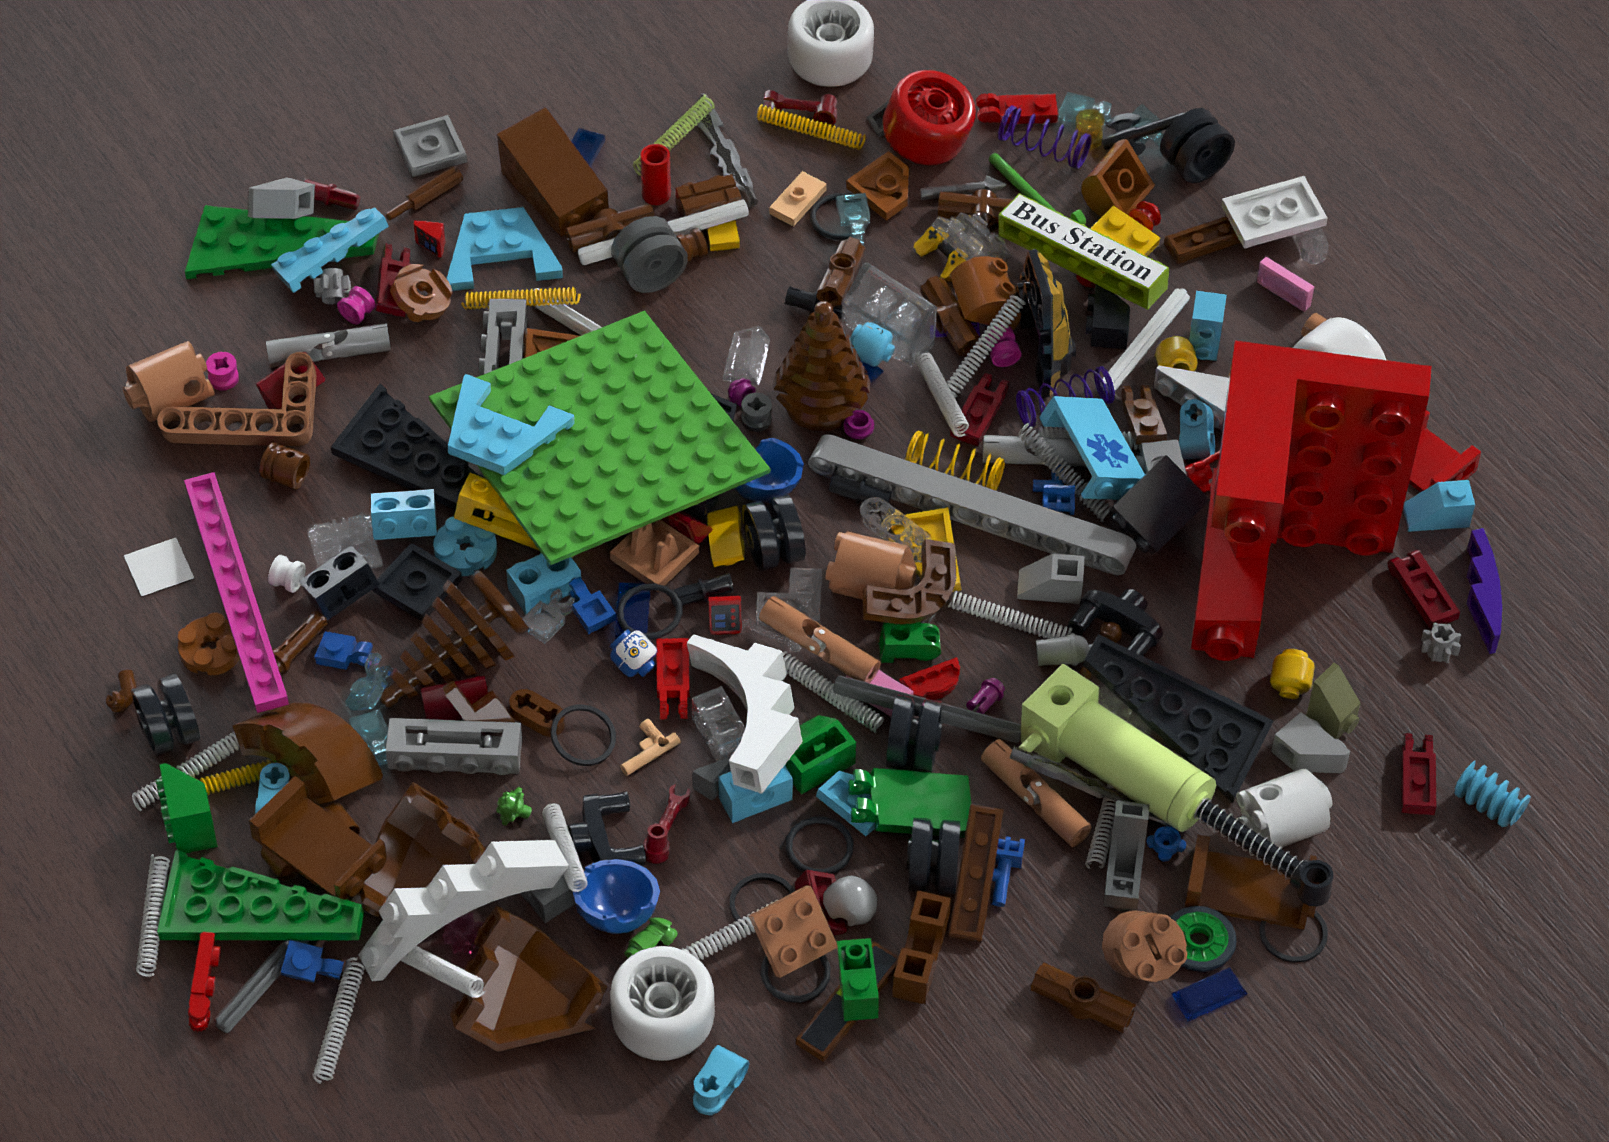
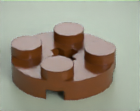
(414, 304)
(203, 630)

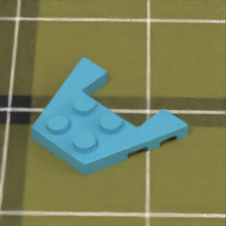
(497, 238)
(496, 439)

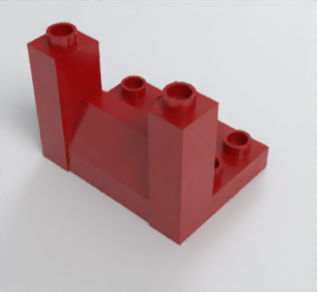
(1305, 456)

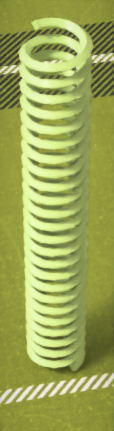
(682, 119)

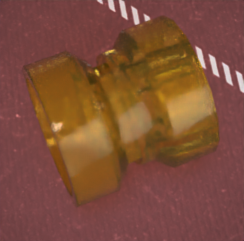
(1090, 122)

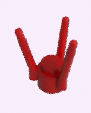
(1201, 472)

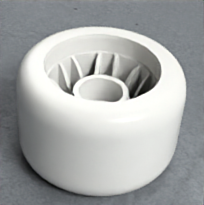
(830, 41)
(1341, 337)
(662, 1003)

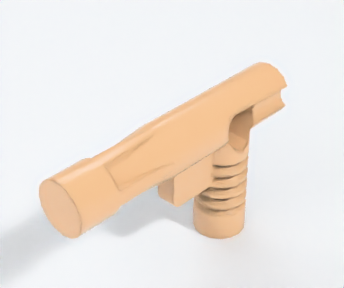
(650, 747)

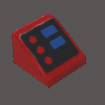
(430, 236)
(725, 615)

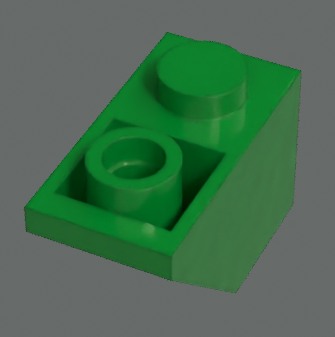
(857, 979)

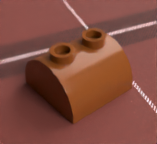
(1117, 181)
(983, 289)

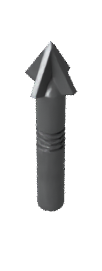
(988, 184)

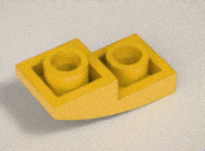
(726, 537)

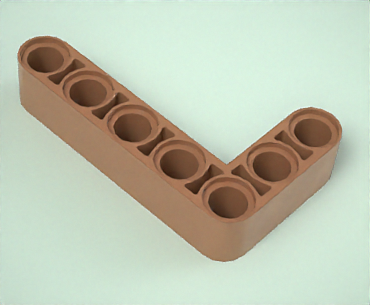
(251, 419)

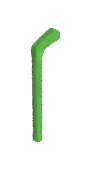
(1025, 188)

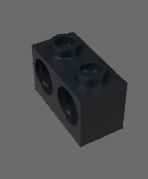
(339, 582)

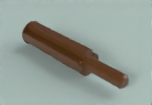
(428, 192)

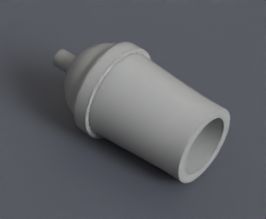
(1062, 650)

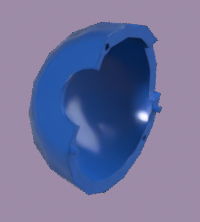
(784, 475)
(617, 896)

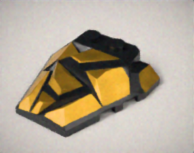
(1049, 315)

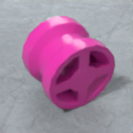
(356, 305)
(222, 370)

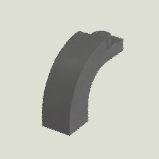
(1126, 856)

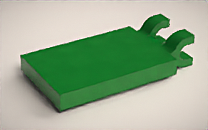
(909, 794)

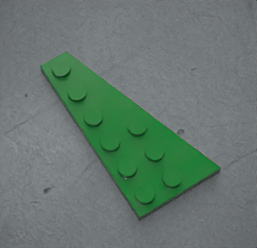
(234, 241)
(249, 906)

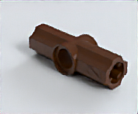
(981, 202)
(605, 226)
(841, 271)
(950, 316)
(1101, 1006)

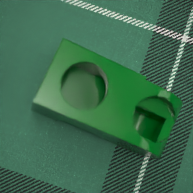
(909, 641)

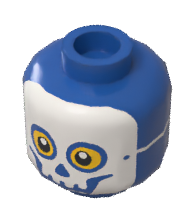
(633, 653)

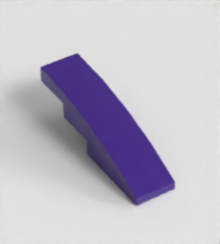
(1485, 591)

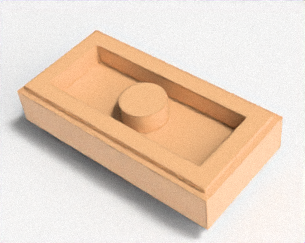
(797, 198)

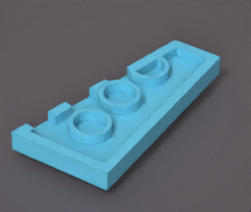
(333, 246)

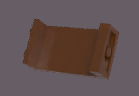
(316, 842)
(1244, 888)

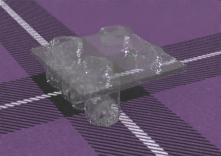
(332, 539)

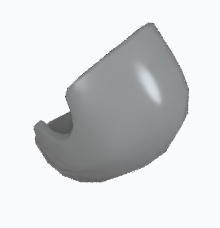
(851, 899)

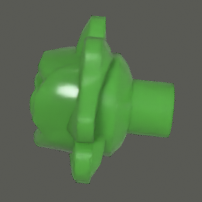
(512, 806)

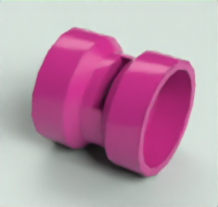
(1006, 349)

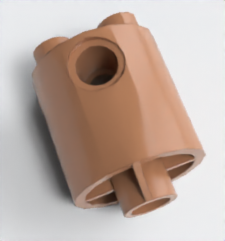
(167, 380)
(870, 562)
(1144, 945)

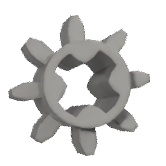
(332, 285)
(1440, 642)

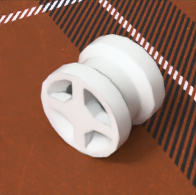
(286, 573)

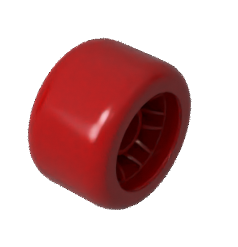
(929, 117)

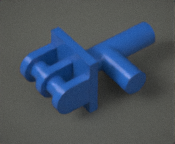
(1056, 494)
(1005, 860)

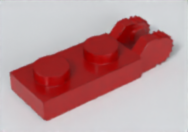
(993, 107)
(673, 674)
(203, 983)

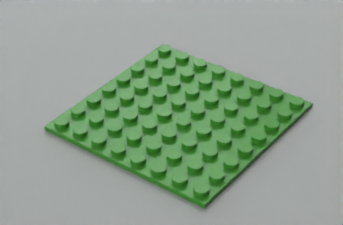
(639, 441)

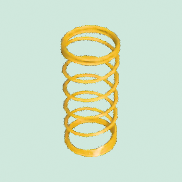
(997, 468)

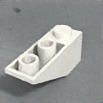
(1188, 385)

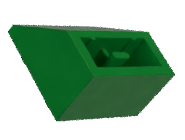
(823, 753)
(185, 810)

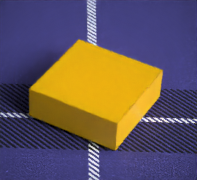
(723, 236)

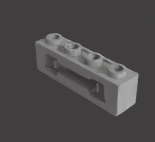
(510, 319)
(454, 746)

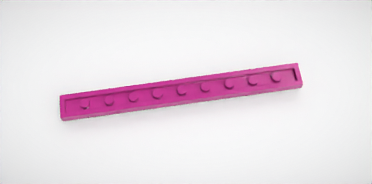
(236, 593)

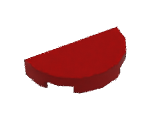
(934, 681)

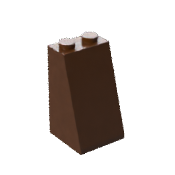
(550, 171)

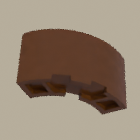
(315, 746)

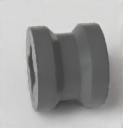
(756, 412)

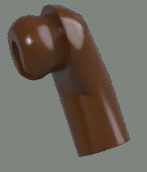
(122, 699)

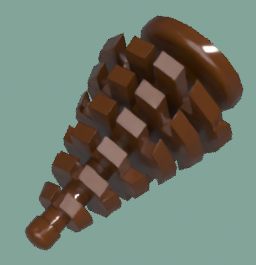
(822, 374)
(462, 634)

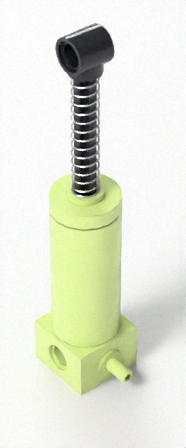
(1068, 721)

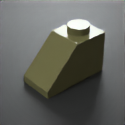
(1334, 703)

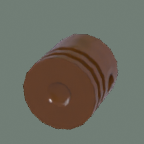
(284, 465)

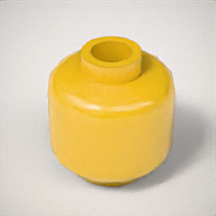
(1176, 353)
(1292, 673)

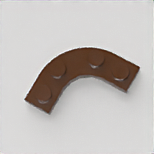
(922, 600)

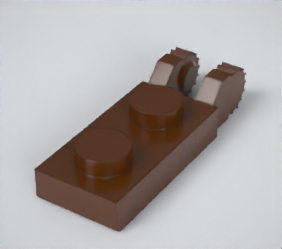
(1143, 416)

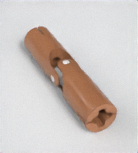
(823, 642)
(1038, 795)

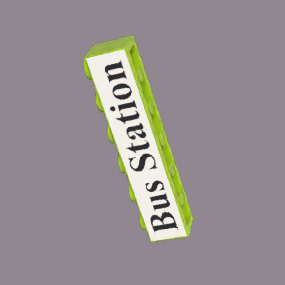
(1084, 251)

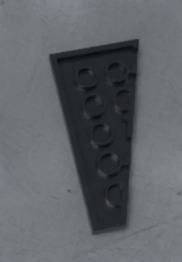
(403, 450)
(1192, 719)

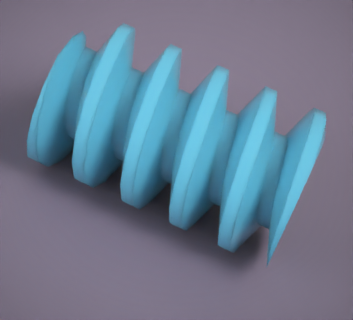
(1490, 795)

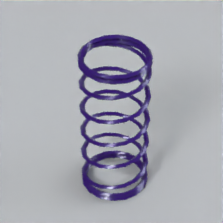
(1013, 122)
(1108, 398)

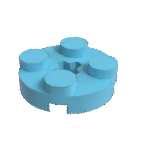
(456, 532)

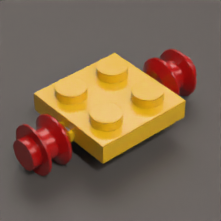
(1129, 230)

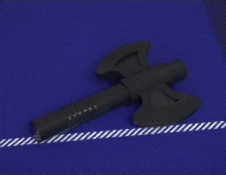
(1125, 129)

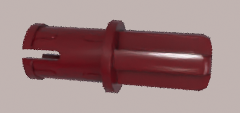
(332, 195)

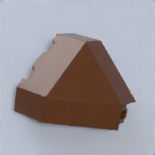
(418, 842)
(529, 987)

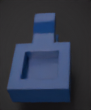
(590, 609)
(340, 650)
(305, 960)

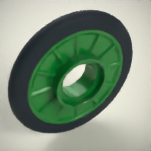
(1218, 931)

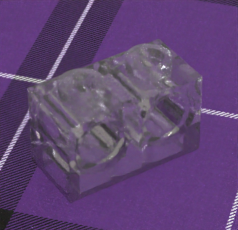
(717, 723)

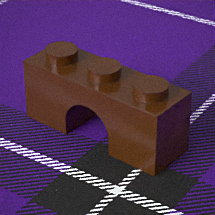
(922, 948)

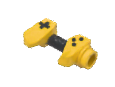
(933, 240)

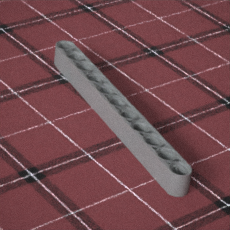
(975, 504)

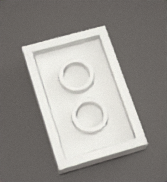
(1274, 212)

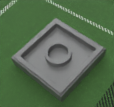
(430, 146)

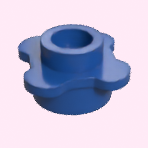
(1168, 835)

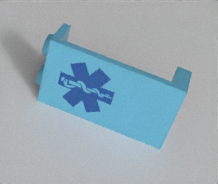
(1099, 444)

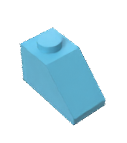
(1440, 507)

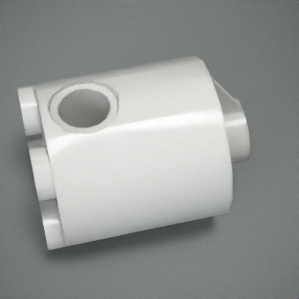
(1287, 807)

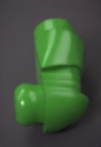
(656, 931)

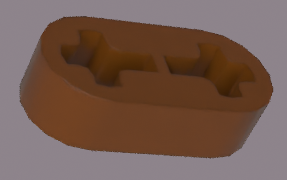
(535, 715)

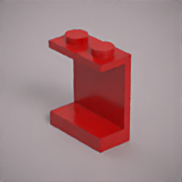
(1439, 462)

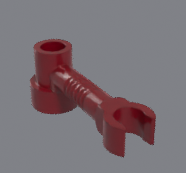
(824, 110)
(656, 843)

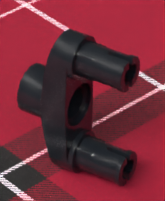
(1123, 610)
(591, 833)

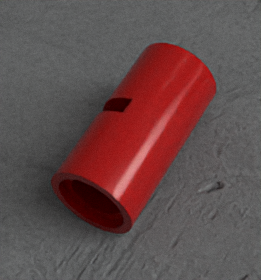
(655, 174)

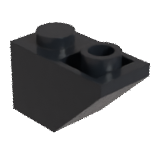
(1109, 321)

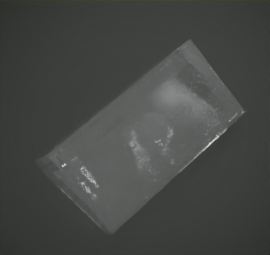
(747, 355)

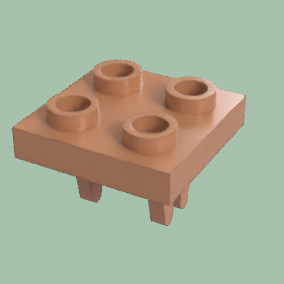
(654, 553)
(793, 931)

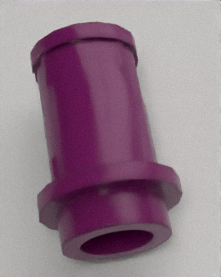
(990, 691)

